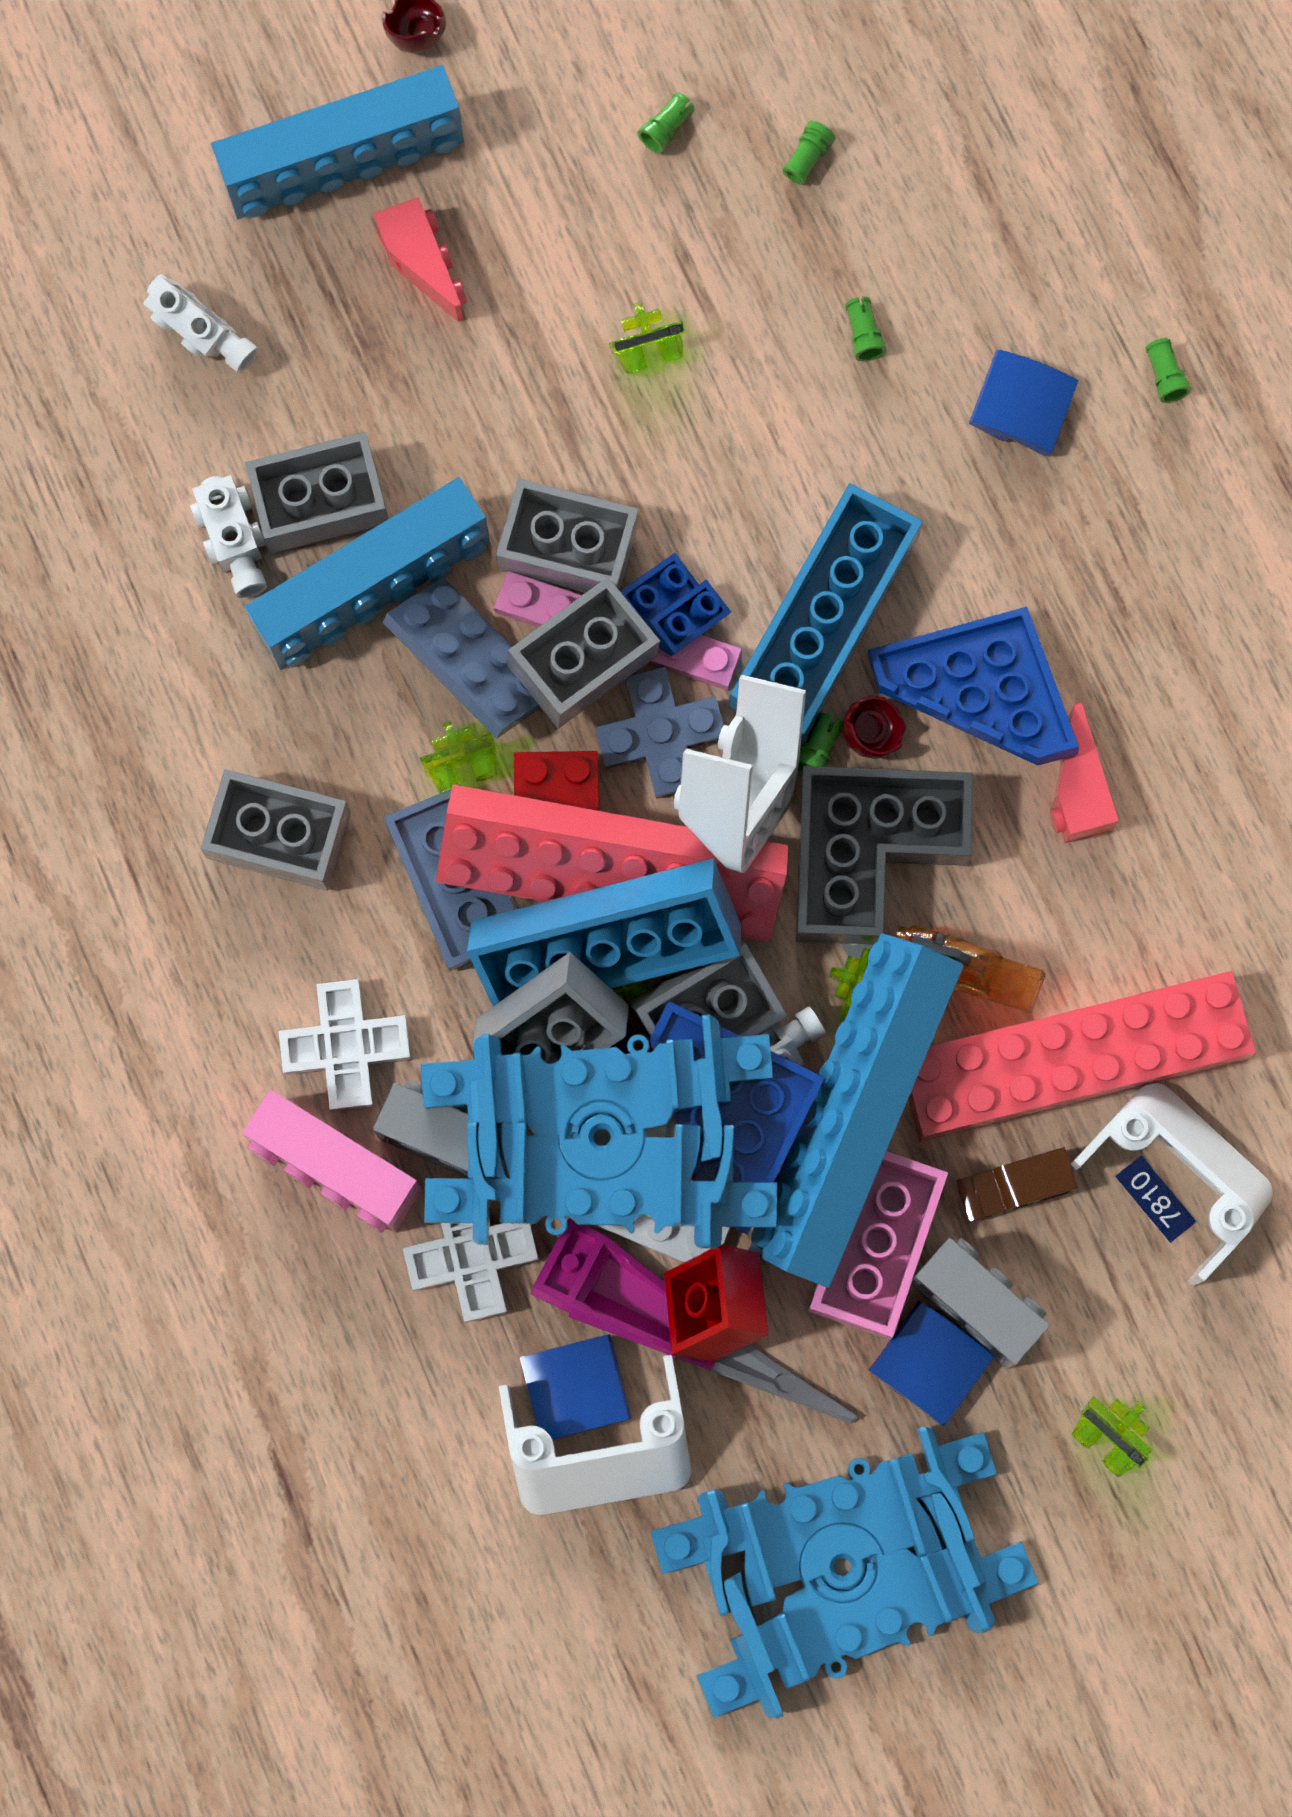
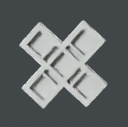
(344, 1045)
(471, 1265)

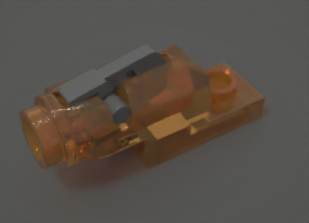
(984, 969)

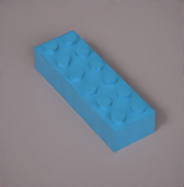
(339, 142)
(369, 574)
(834, 599)
(616, 931)

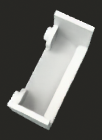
(744, 794)
(1242, 1188)
(602, 1475)

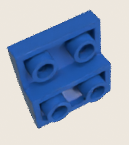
(1023, 401)
(675, 604)
(931, 1363)
(576, 1387)

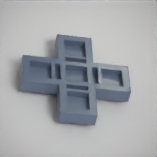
(659, 730)

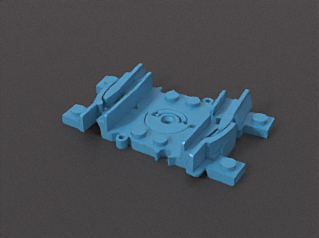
(565, 1104)
(886, 1587)

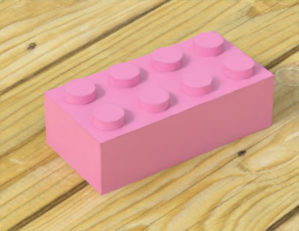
(333, 1161)
(883, 1248)

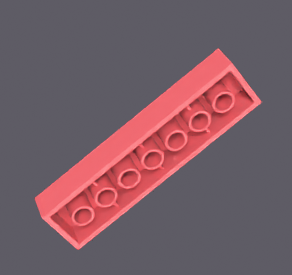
(563, 850)
(1080, 1056)

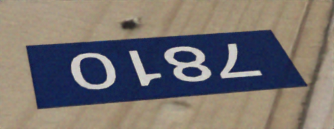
(1155, 1199)

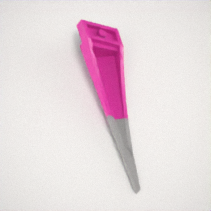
(621, 1296)

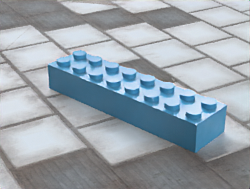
(857, 1107)

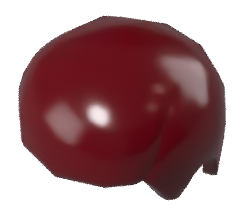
(414, 25)
(873, 727)

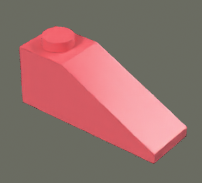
(1082, 794)

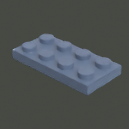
(463, 655)
(447, 907)

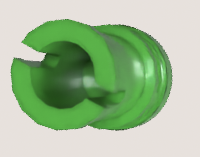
(660, 129)
(813, 144)
(867, 338)
(1170, 380)
(820, 743)

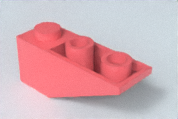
(413, 252)

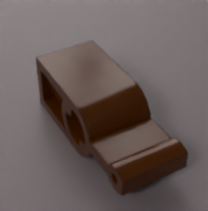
(1017, 1184)

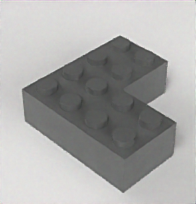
(856, 825)

